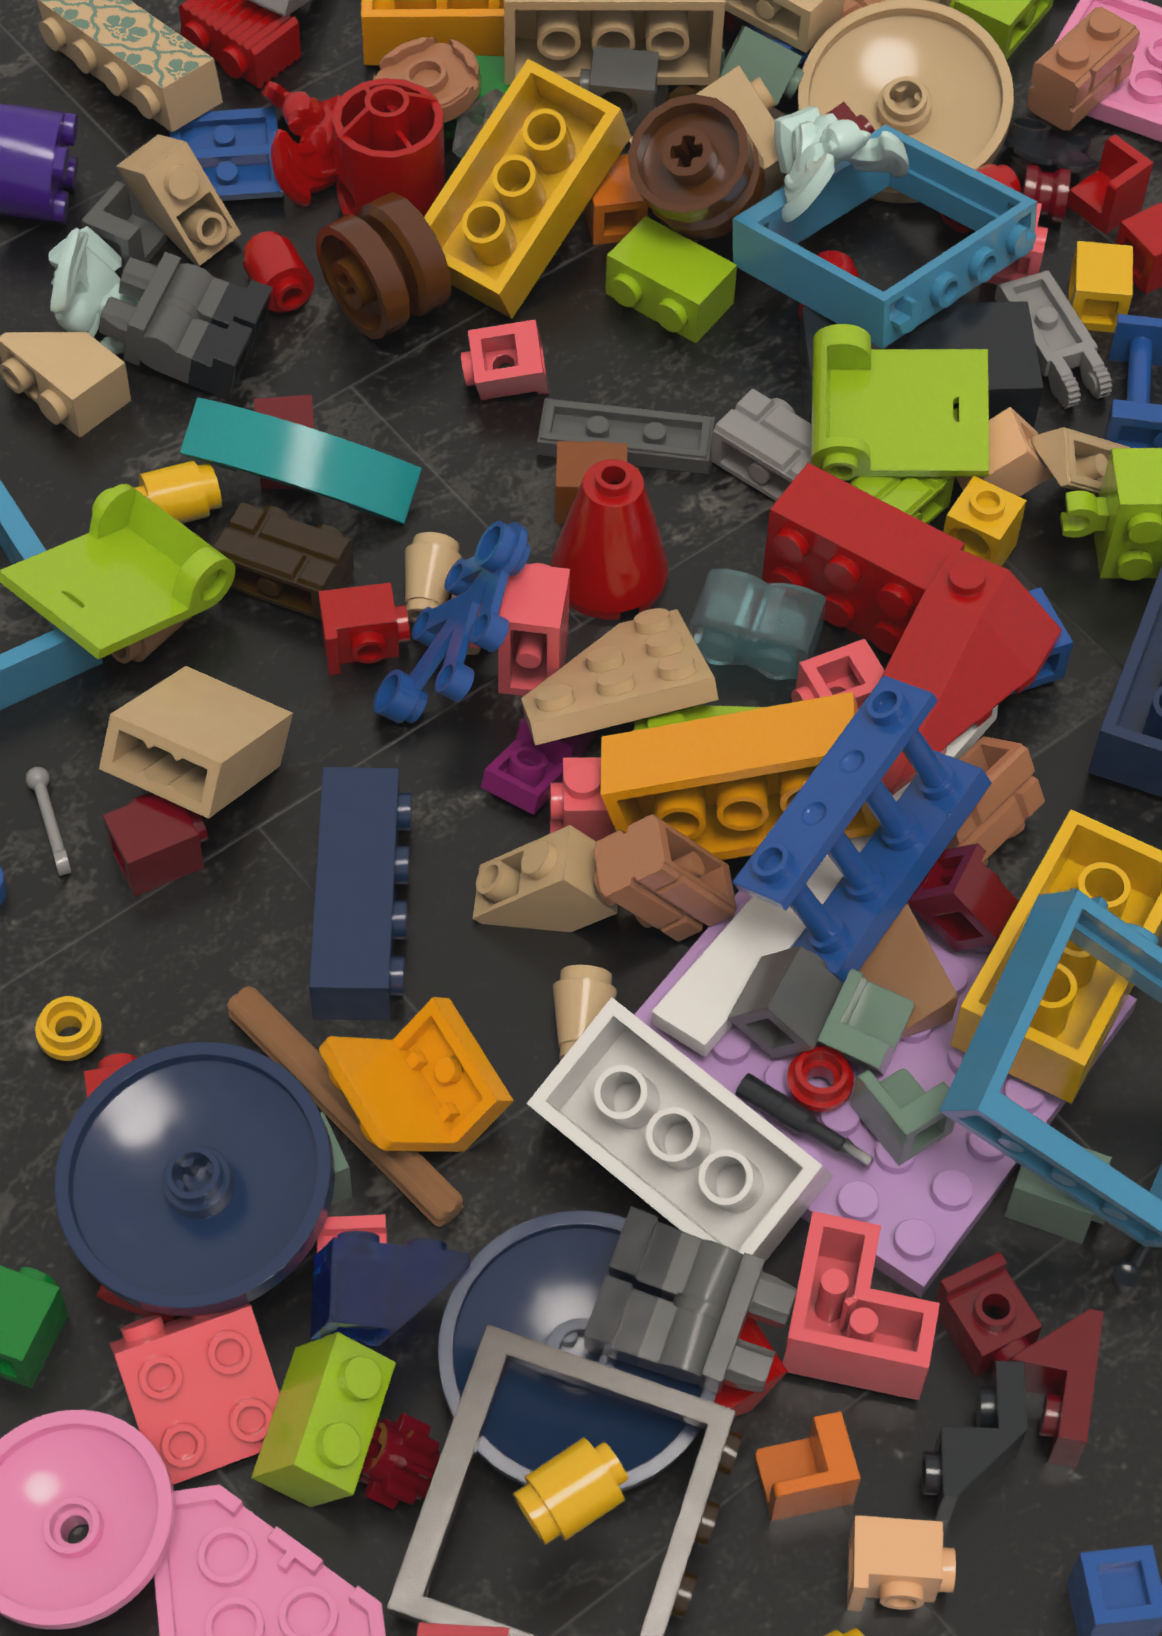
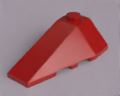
(969, 646)

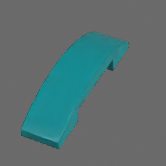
(301, 458)

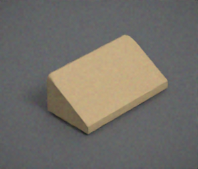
(1075, 458)

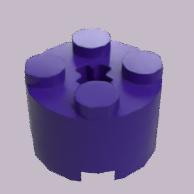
(36, 162)

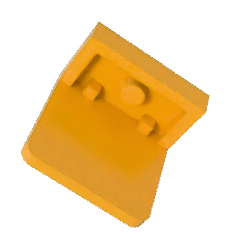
(422, 1087)

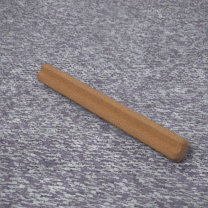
(291, 1050)

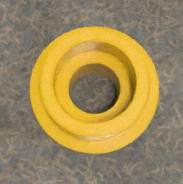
(65, 1013)

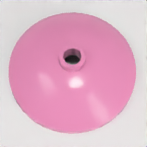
(68, 1474)

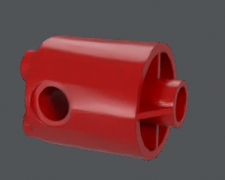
(388, 142)

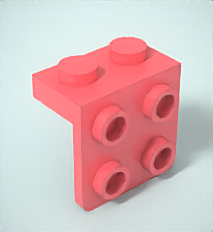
(198, 1387)

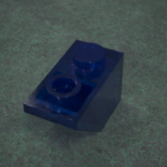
(376, 1286)

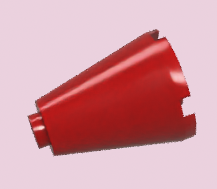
(612, 544)

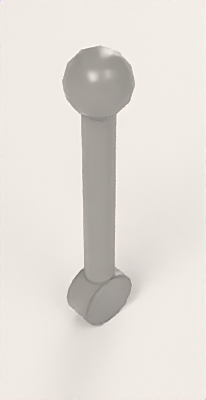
(38, 780)

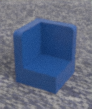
(1116, 1592)

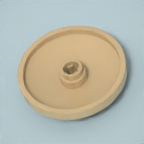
(918, 73)

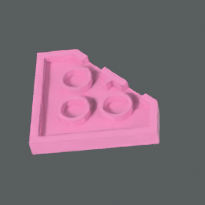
(247, 1579)

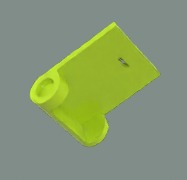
(895, 408)
(124, 576)

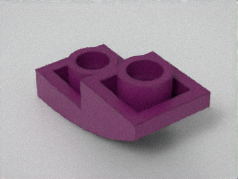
(526, 770)

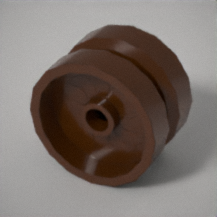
(696, 166)
(383, 265)

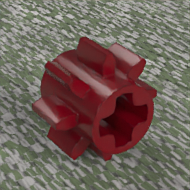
(400, 1461)

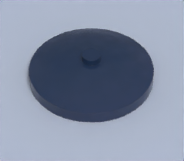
(195, 1178)
(544, 1287)

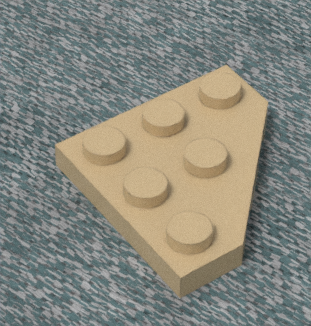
(622, 677)

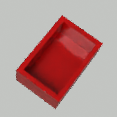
(853, 552)

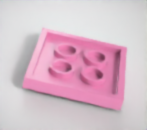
(1138, 98)

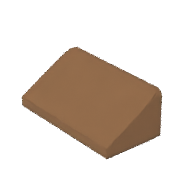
(910, 968)

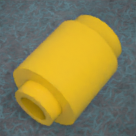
(183, 490)
(572, 1490)

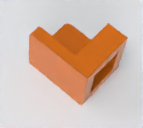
(809, 1472)

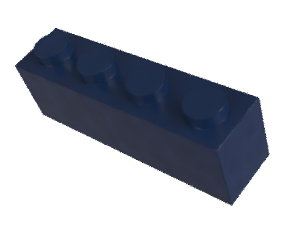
(357, 893)

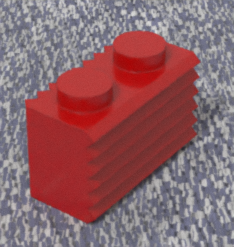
(242, 37)

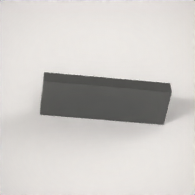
(652, 436)

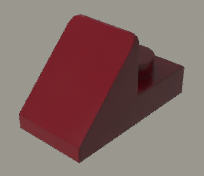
(1065, 1371)

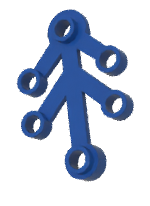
(455, 624)

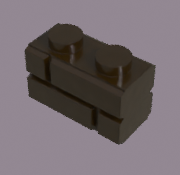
(285, 558)

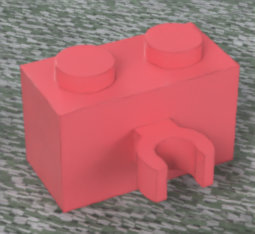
(538, 627)

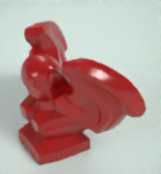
(311, 163)

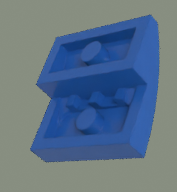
(235, 151)

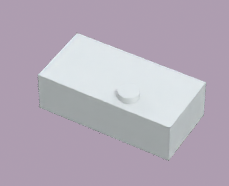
(678, 1136)

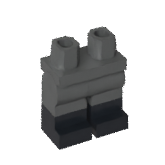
(187, 322)
(683, 1305)

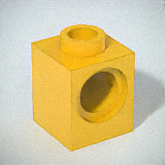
(1101, 283)
(986, 520)

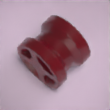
(1048, 189)

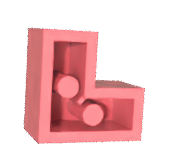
(847, 1329)

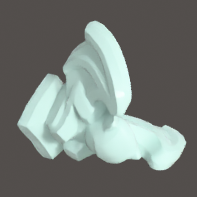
(814, 143)
(84, 283)

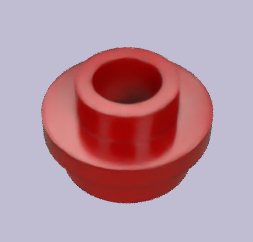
(820, 1063)

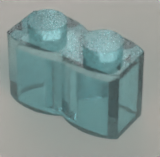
(757, 623)

